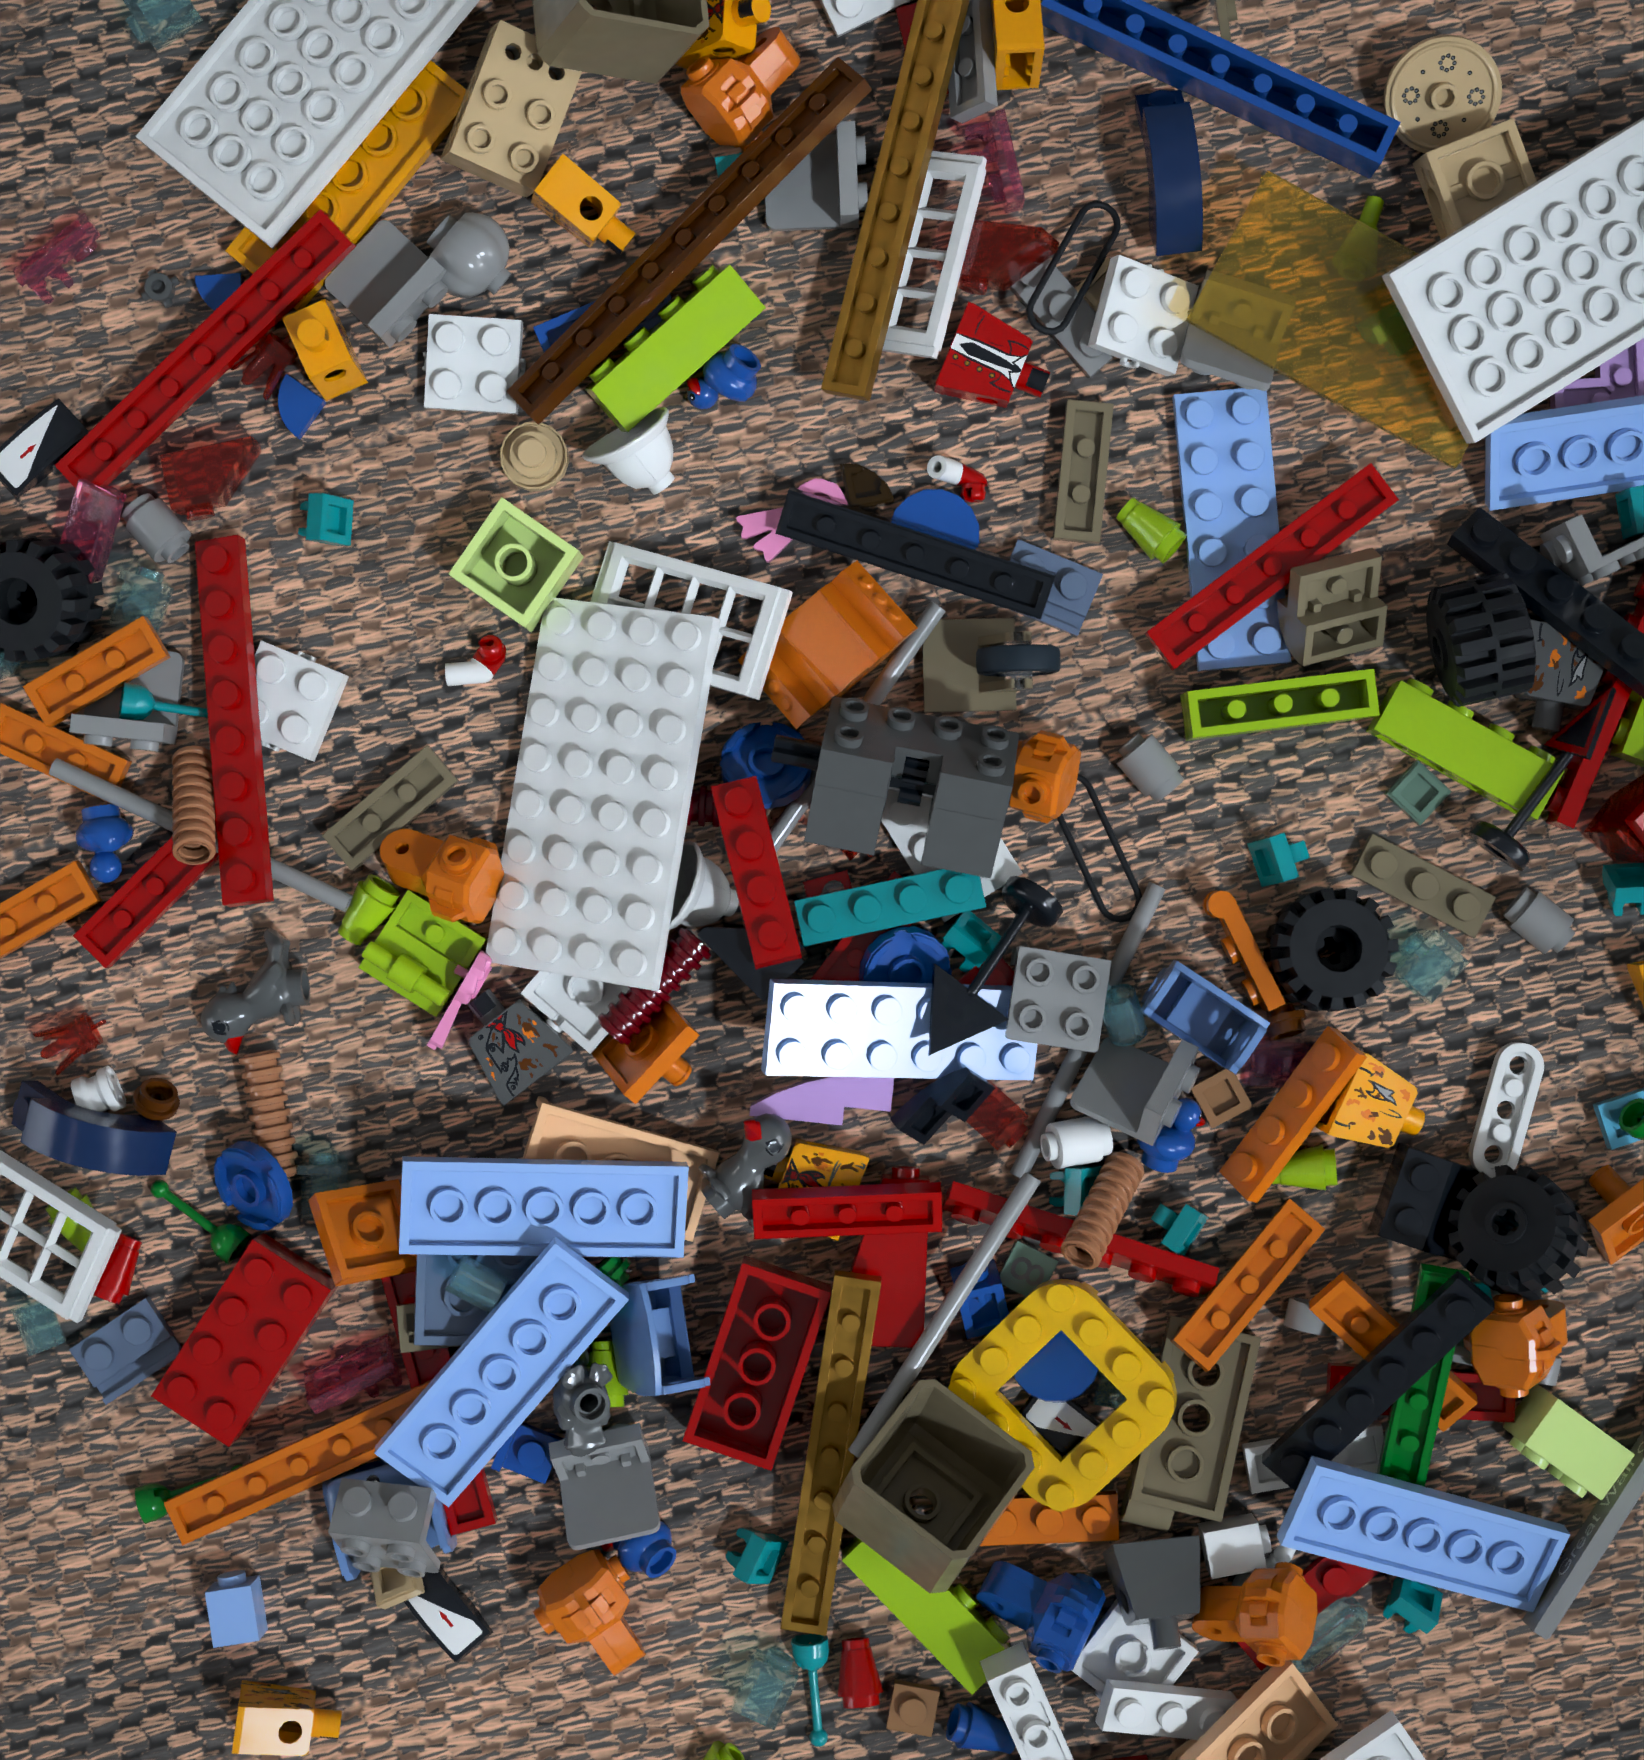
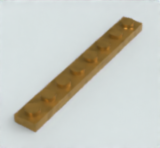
(828, 1459)

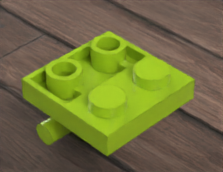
(420, 953)

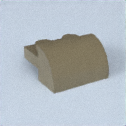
(1333, 607)

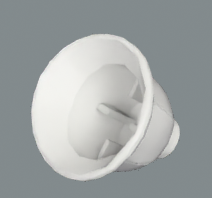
(638, 456)
(701, 891)

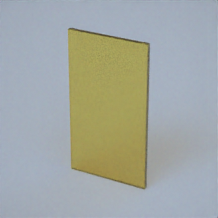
(1311, 302)

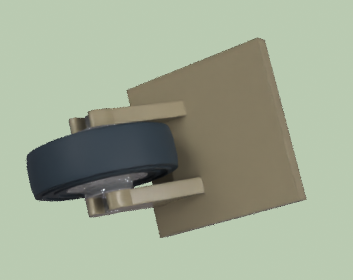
(981, 665)

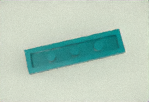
(887, 905)

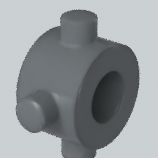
(160, 288)

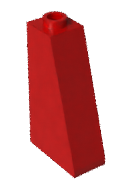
(902, 1268)

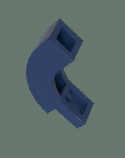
(1172, 172)
(91, 1137)

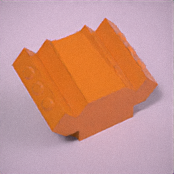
(833, 643)

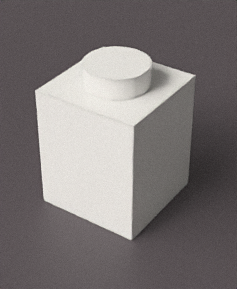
(1234, 1545)

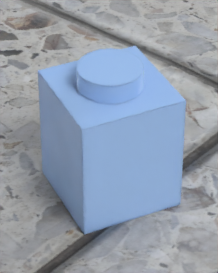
(236, 1609)

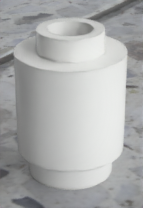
(1076, 1142)

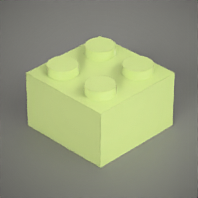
(516, 564)
(1577, 1450)

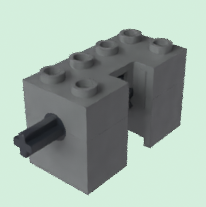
(884, 748)

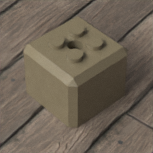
(620, 38)
(953, 1458)

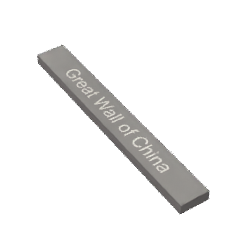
(1588, 1546)

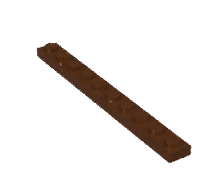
(689, 239)

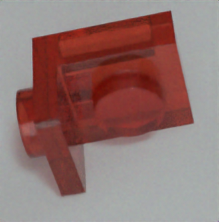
(999, 1120)

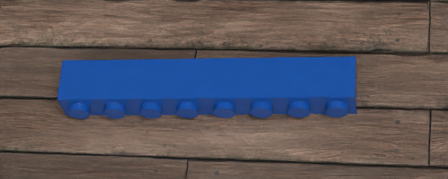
(1228, 78)

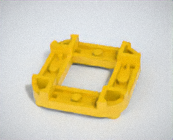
(1112, 1348)

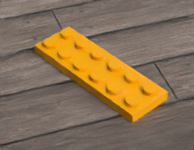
(375, 169)

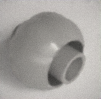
(471, 253)

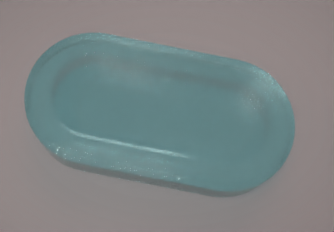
(1333, 1631)

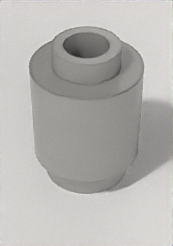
(156, 528)
(1149, 767)
(1539, 921)

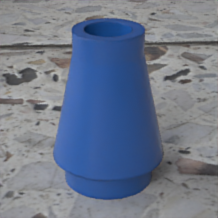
(978, 1730)

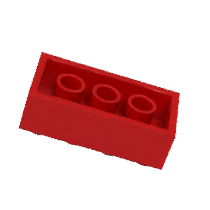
(245, 1339)
(757, 1363)

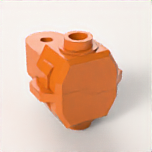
(735, 95)
(1044, 776)
(454, 874)
(1517, 1343)
(587, 1604)
(1269, 1613)

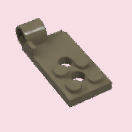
(1189, 1468)

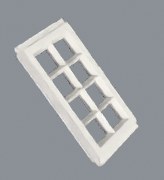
(929, 342)
(767, 627)
(88, 1267)

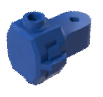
(1052, 1613)

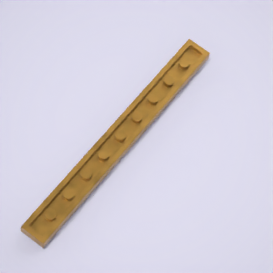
(894, 198)

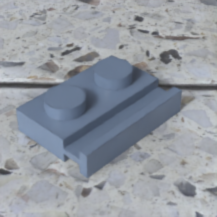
(1071, 590)
(127, 1350)

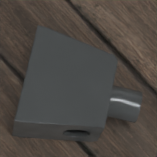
(1157, 1584)

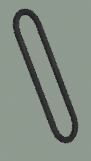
(1029, 310)
(1114, 918)

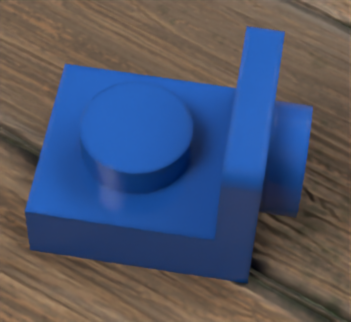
(985, 1304)
(527, 1453)

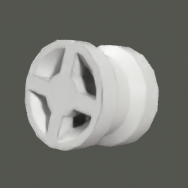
(99, 1091)

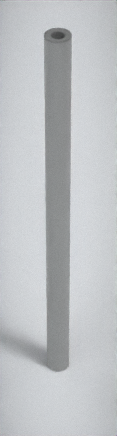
(874, 695)
(163, 818)
(1075, 1058)
(946, 1312)

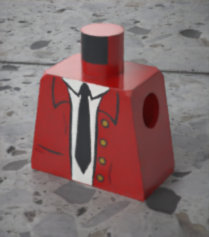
(988, 361)

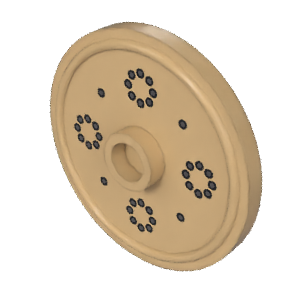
(1442, 92)

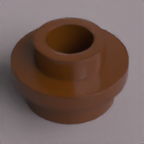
(1285, 1022)
(156, 1099)

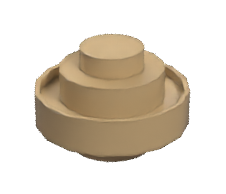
(534, 456)

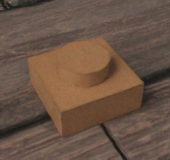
(1220, 1097)
(913, 1708)

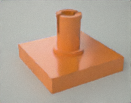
(650, 1054)
(1621, 1223)
(361, 1232)

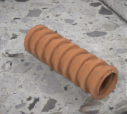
(193, 806)
(269, 1107)
(1102, 1210)

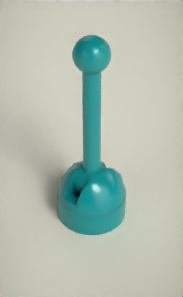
(138, 703)
(812, 1658)

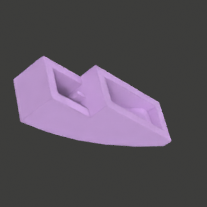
(825, 1098)

